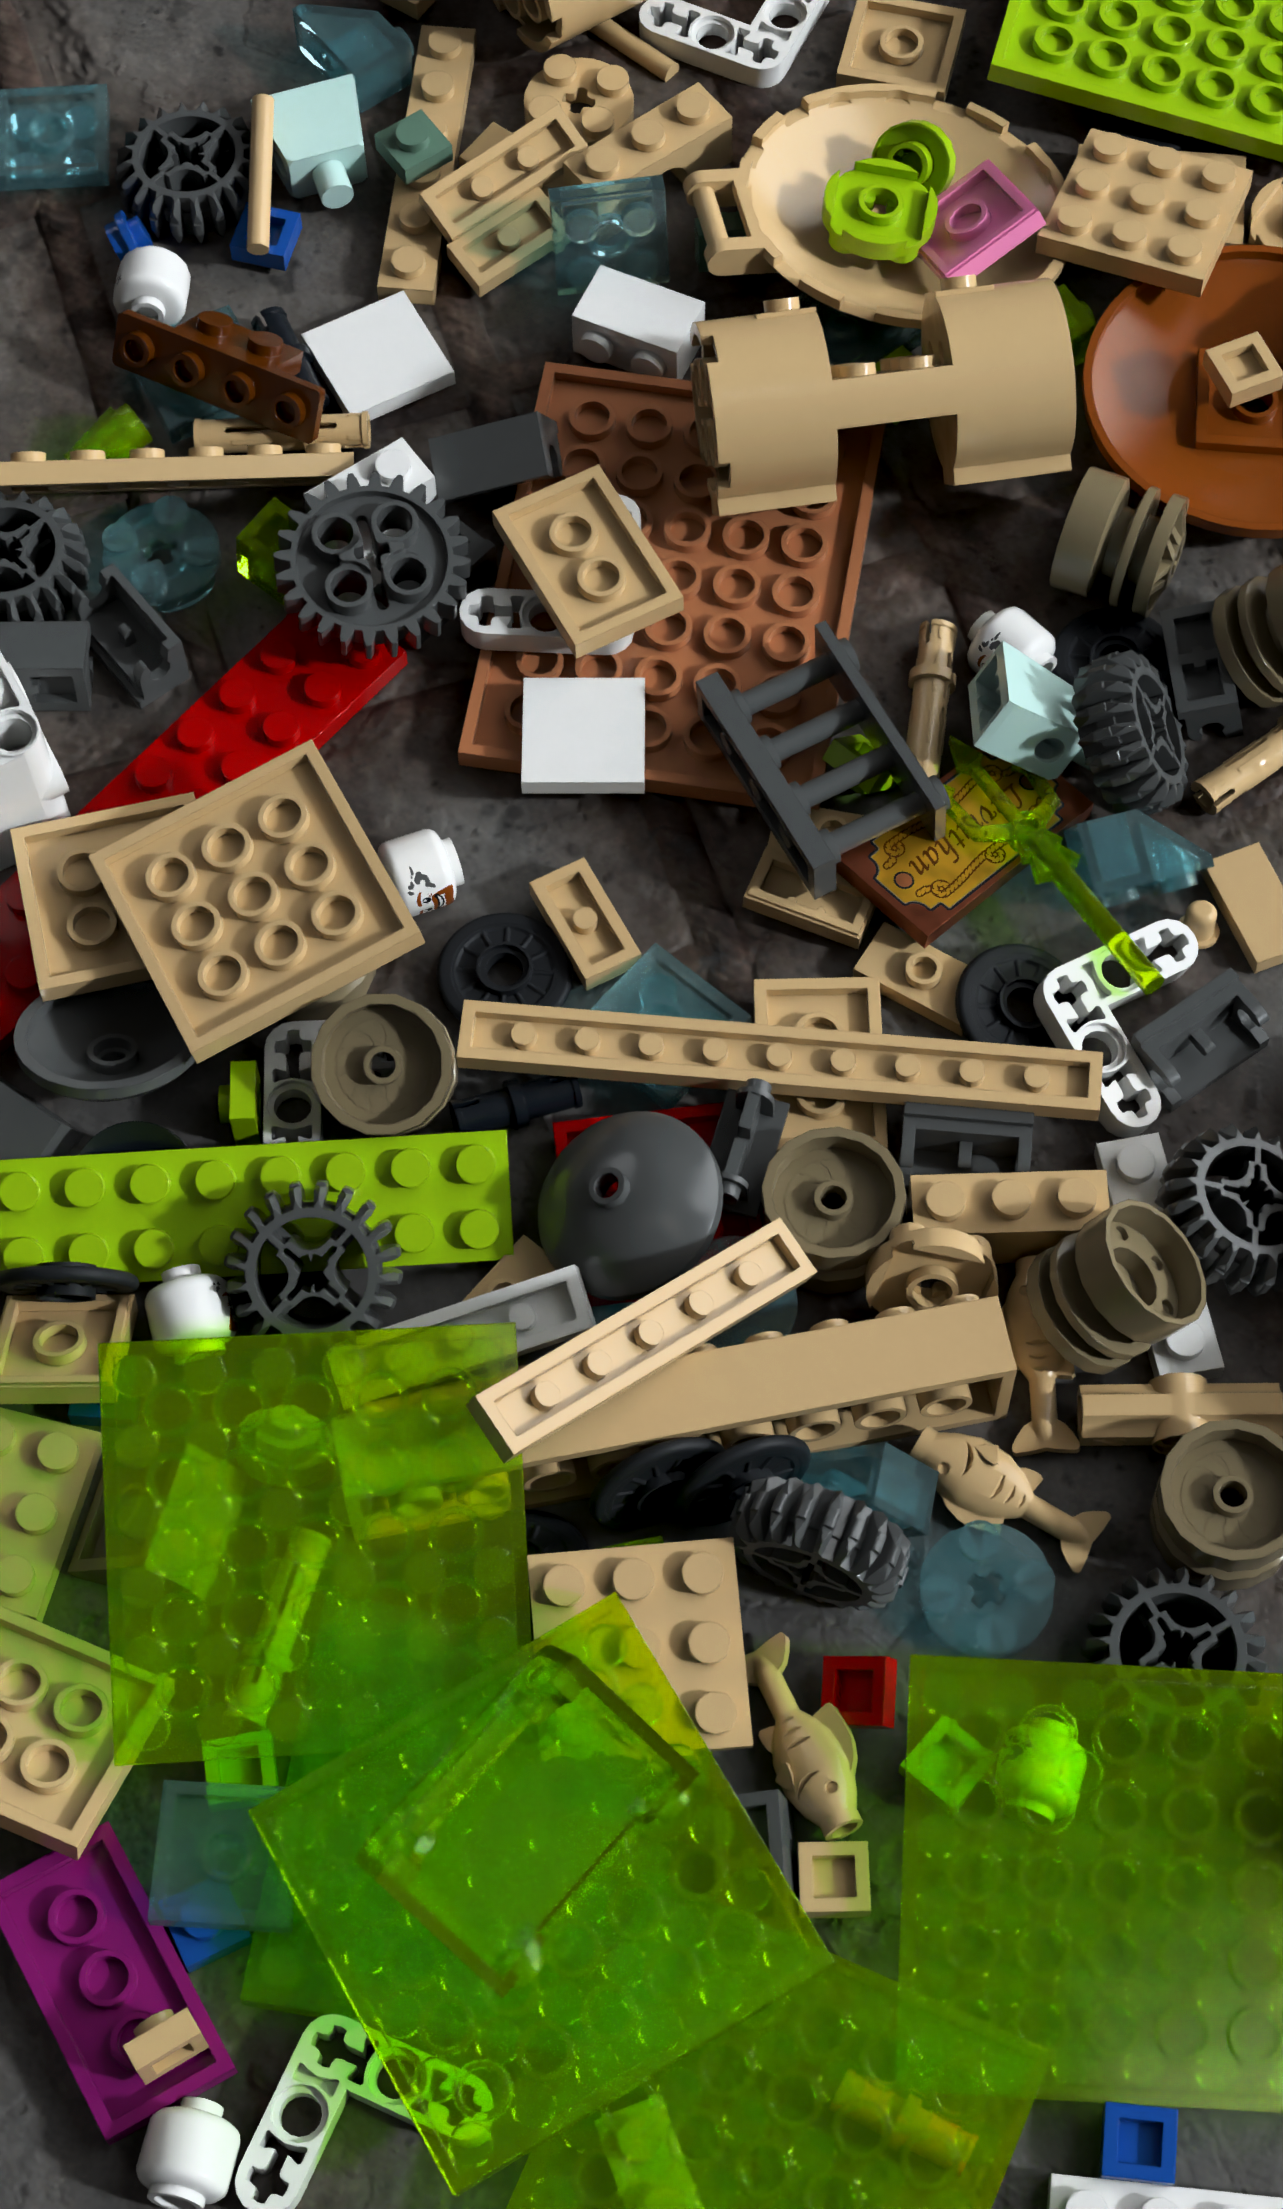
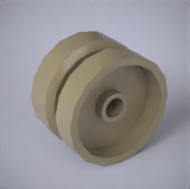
(423, 1065)
(838, 1201)
(1222, 1504)

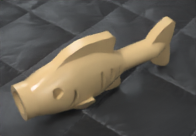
(1041, 1367)
(988, 1485)
(810, 1754)

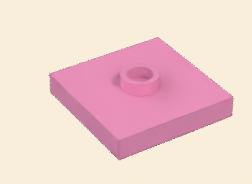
(978, 223)

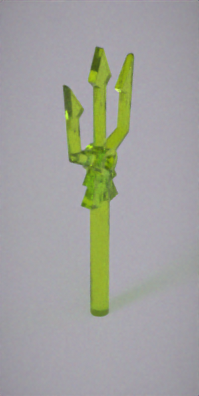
(1047, 857)

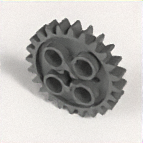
(426, 554)

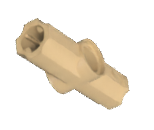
(1170, 1408)

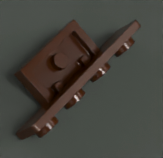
(224, 367)

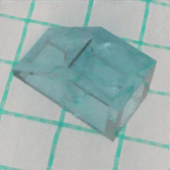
(356, 43)
(883, 1479)

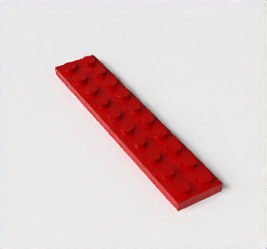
(257, 711)

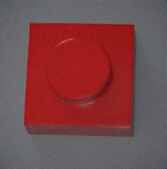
(861, 1689)

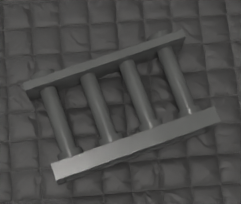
(787, 805)

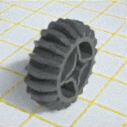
(191, 155)
(27, 540)
(1130, 733)
(1231, 1215)
(292, 1247)
(819, 1543)
(1160, 1633)

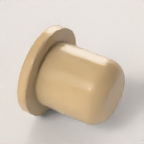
(1201, 920)

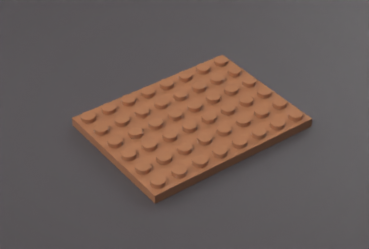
(746, 582)

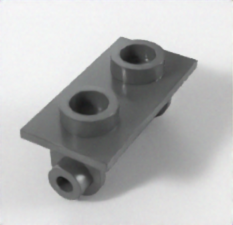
(746, 1143)

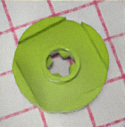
(872, 235)

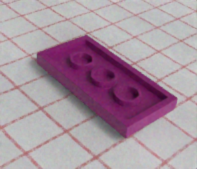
(100, 1974)

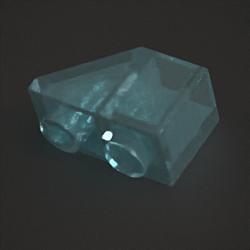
(1133, 853)

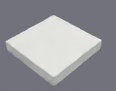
(379, 357)
(583, 736)

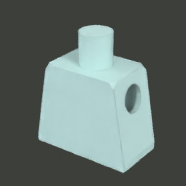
(319, 140)
(1024, 714)

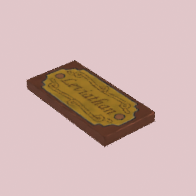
(937, 883)

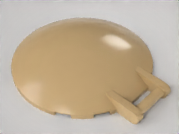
(785, 181)

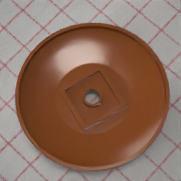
(1162, 413)

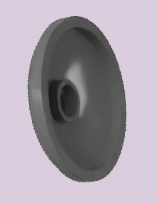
(102, 1044)
(653, 1222)

